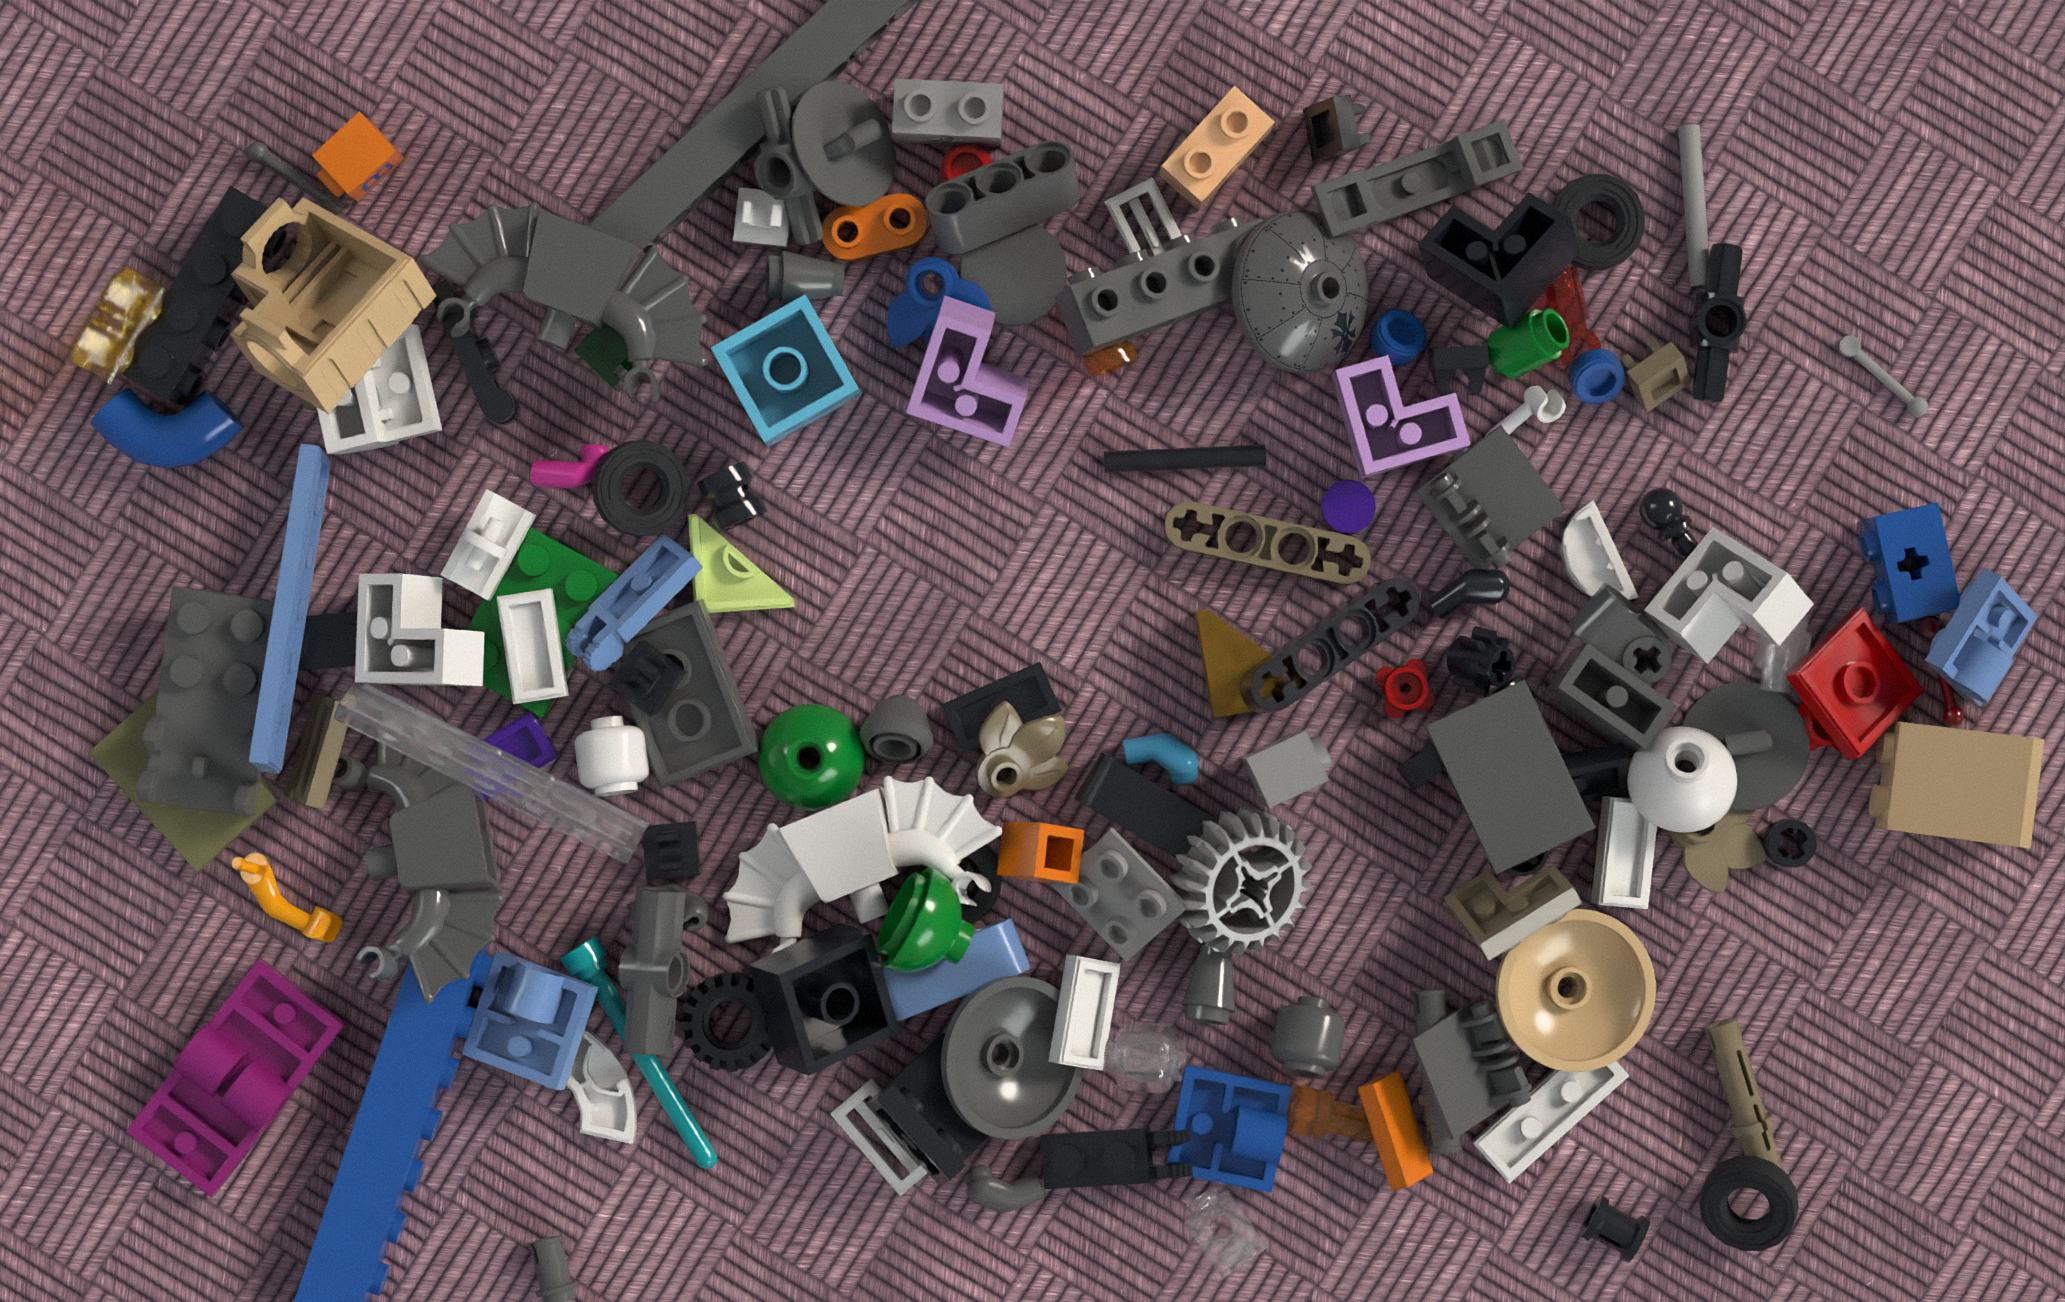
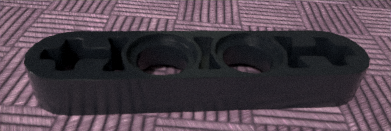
(1327, 640)

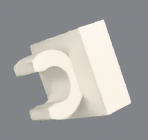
(760, 220)

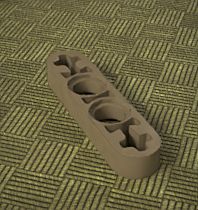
(1268, 536)

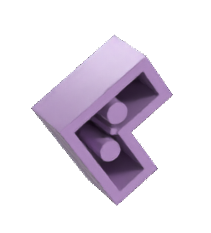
(959, 388)
(1383, 430)

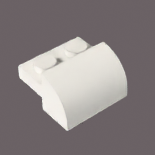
(387, 403)

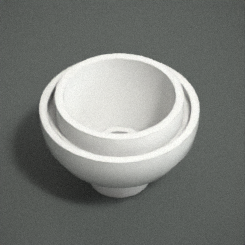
(1678, 798)

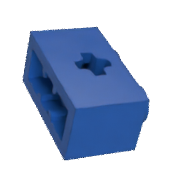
(1923, 589)

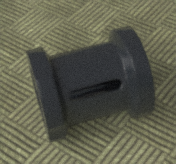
(1614, 1228)

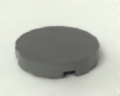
(1018, 274)

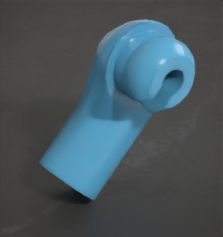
(1166, 751)

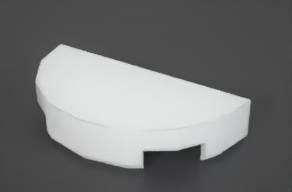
(1591, 555)

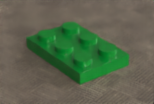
(539, 566)

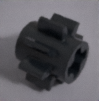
(1480, 661)

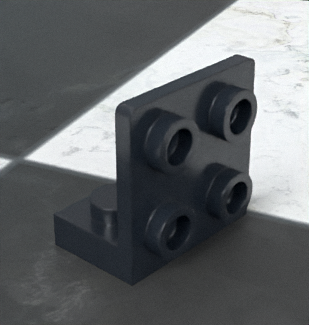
(923, 1119)

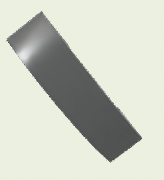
(1417, 180)

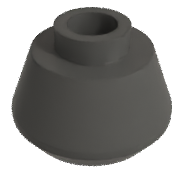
(897, 731)

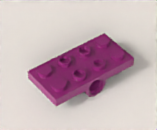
(236, 1077)

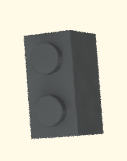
(1609, 698)

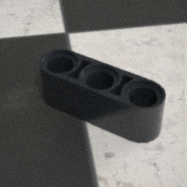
(1141, 806)

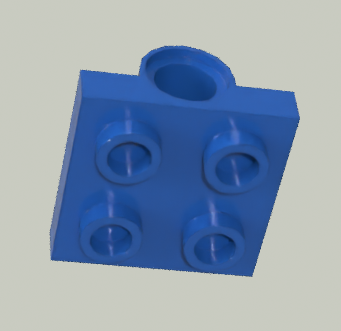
(1233, 1126)

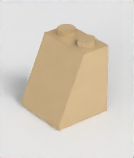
(1957, 783)

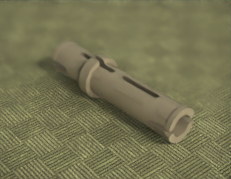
(1750, 1119)

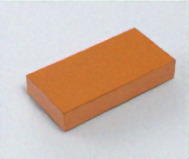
(1395, 1130)

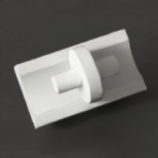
(488, 545)

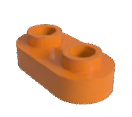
(875, 232)

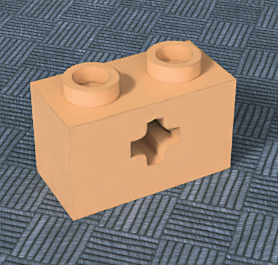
(1216, 148)

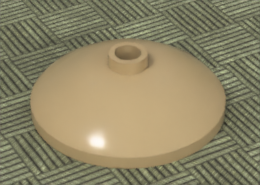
(1608, 997)

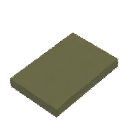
(192, 832)

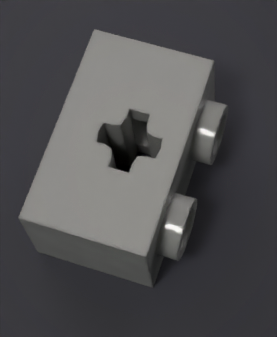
(947, 112)
(1287, 767)

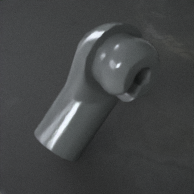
(999, 1195)

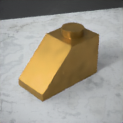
(1225, 660)

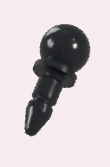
(1662, 511)

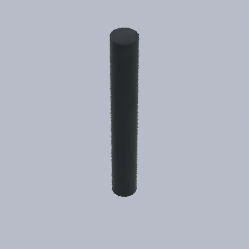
(1184, 458)

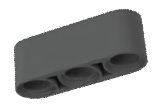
(1003, 197)

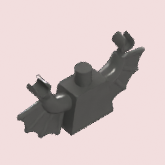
(574, 278)
(442, 861)

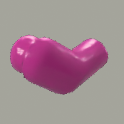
(568, 474)

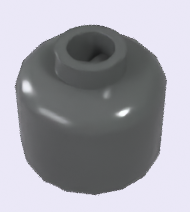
(1308, 1038)

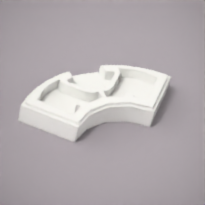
(602, 1091)

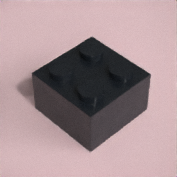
(824, 998)

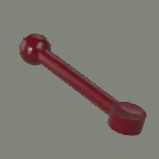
(1952, 714)

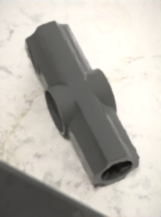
(654, 970)

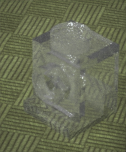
(1229, 1250)

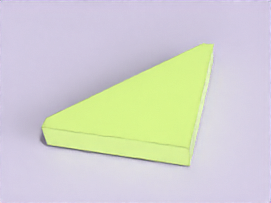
(728, 577)

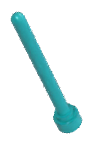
(589, 964)

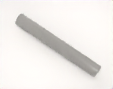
(1694, 204)

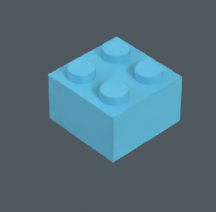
(786, 371)

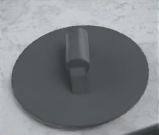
(843, 143)
(1762, 737)

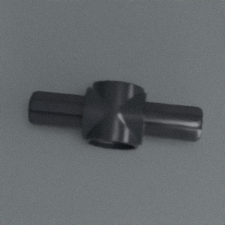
(1720, 295)

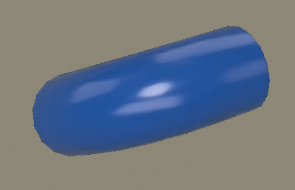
(167, 439)

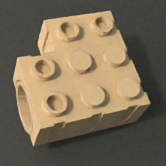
(327, 308)

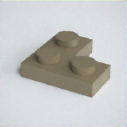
(1503, 919)

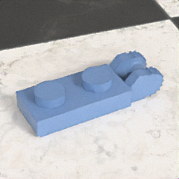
(631, 603)

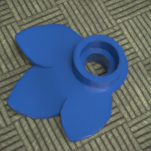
(916, 309)

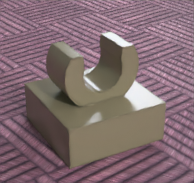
(1657, 375)

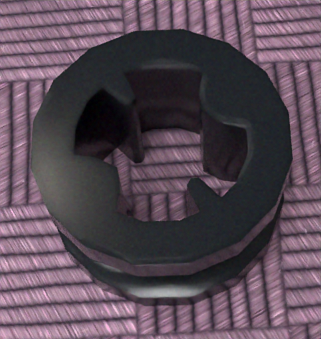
(1773, 839)

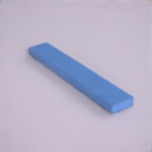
(290, 609)

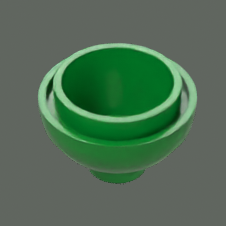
(839, 750)
(924, 925)

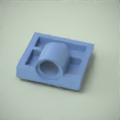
(1981, 638)
(530, 1020)

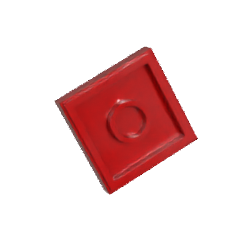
(1854, 683)

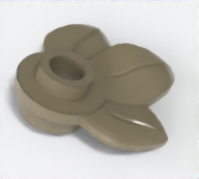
(1023, 747)
(1718, 848)

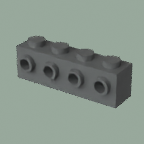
(1152, 290)

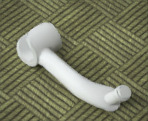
(1545, 407)

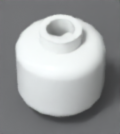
(611, 757)

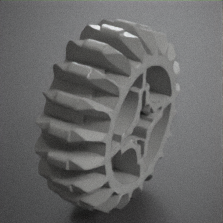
(1223, 881)

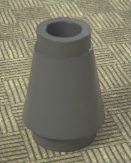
(795, 275)
(1211, 988)

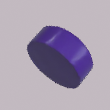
(1348, 506)

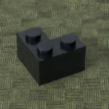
(1500, 268)

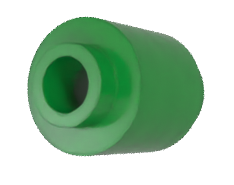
(1529, 344)

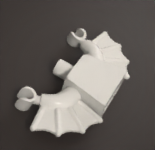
(850, 853)

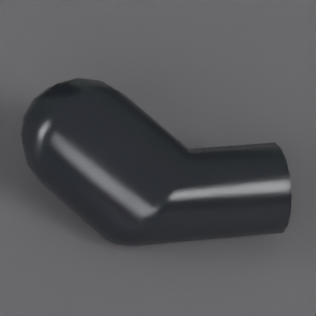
(1471, 588)

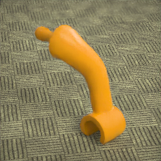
(261, 881)

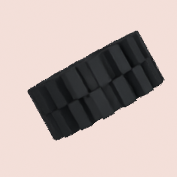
(699, 1033)

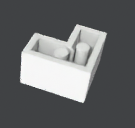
(1720, 590)
(403, 636)

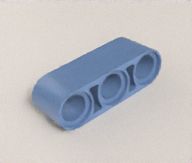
(991, 955)

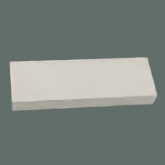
(1555, 1107)

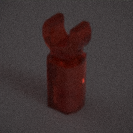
(1568, 300)

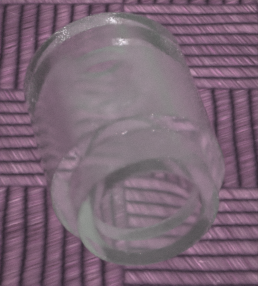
(1774, 662)

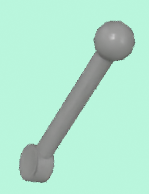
(1850, 347)

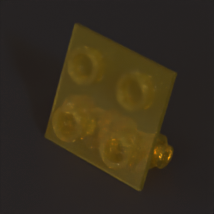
(130, 306)

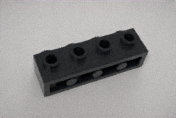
(199, 303)

